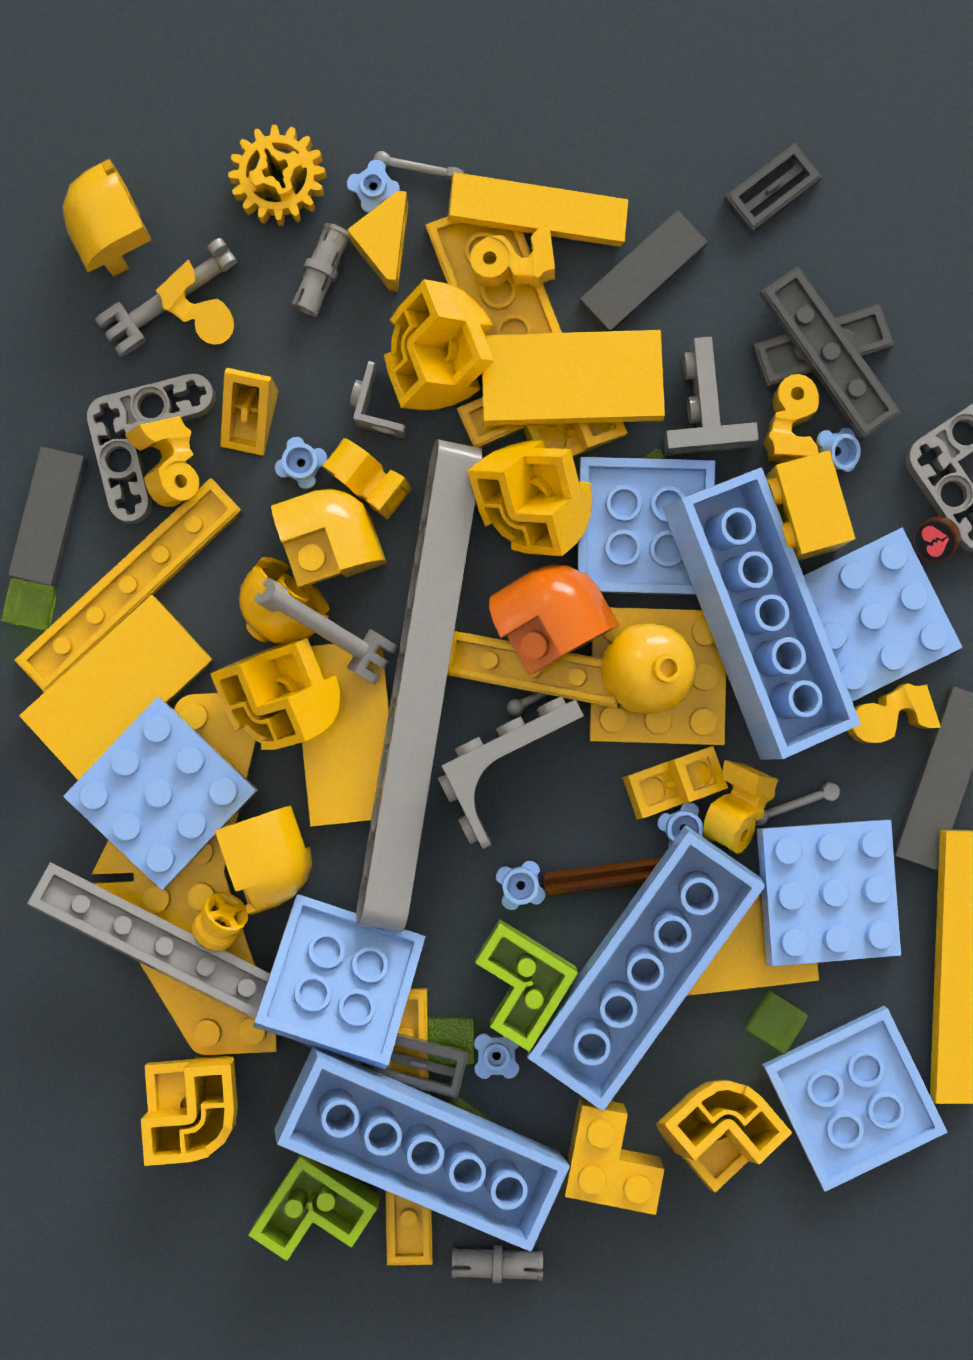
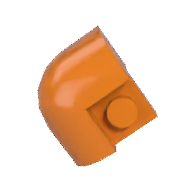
(550, 614)

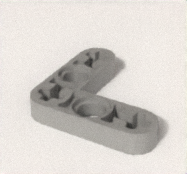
(128, 405)
(948, 455)

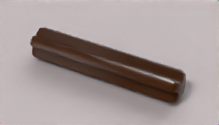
(598, 877)

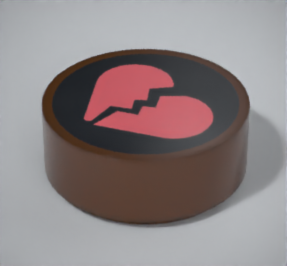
(936, 539)

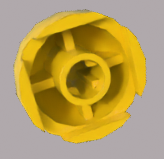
(276, 625)
(648, 668)

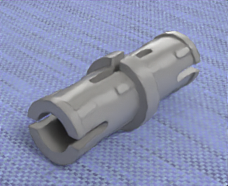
(321, 269)
(497, 1264)

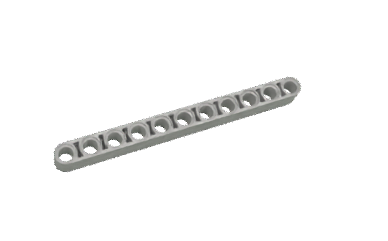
(418, 689)

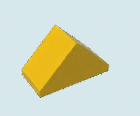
(381, 238)
(247, 411)

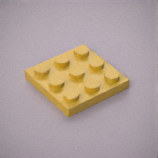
(695, 719)

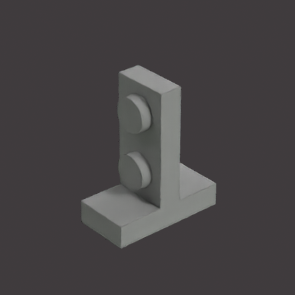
(704, 410)

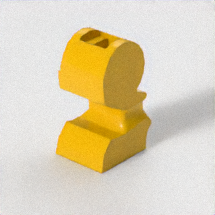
(496, 260)
(212, 317)
(794, 404)
(172, 477)
(367, 478)
(881, 719)
(734, 815)

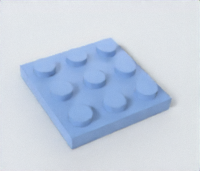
(628, 535)
(880, 614)
(160, 793)
(828, 892)
(339, 983)
(854, 1098)

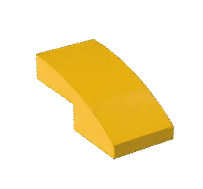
(576, 436)
(675, 782)

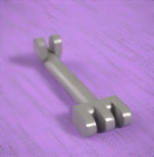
(130, 323)
(363, 651)

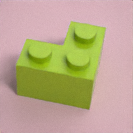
(536, 981)
(315, 1195)

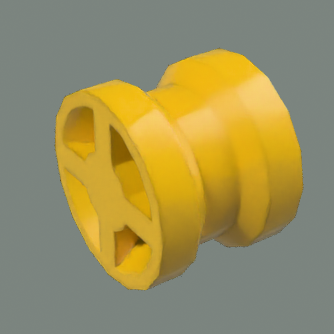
(219, 921)

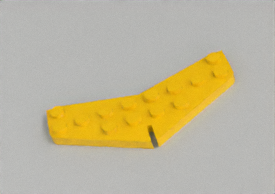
(202, 1020)

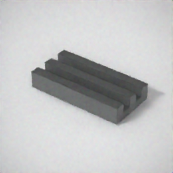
(743, 211)
(432, 1048)

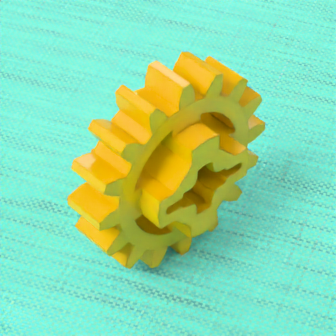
(292, 166)

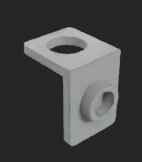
(361, 398)

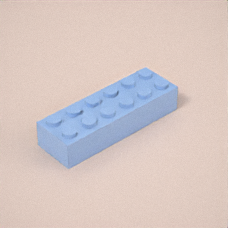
(761, 616)
(645, 967)
(421, 1148)

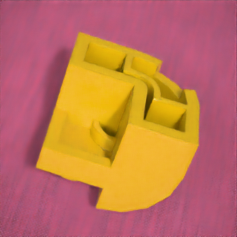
(103, 219)
(437, 347)
(532, 497)
(327, 536)
(278, 695)
(266, 858)
(188, 1108)
(721, 1130)

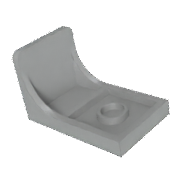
(474, 757)

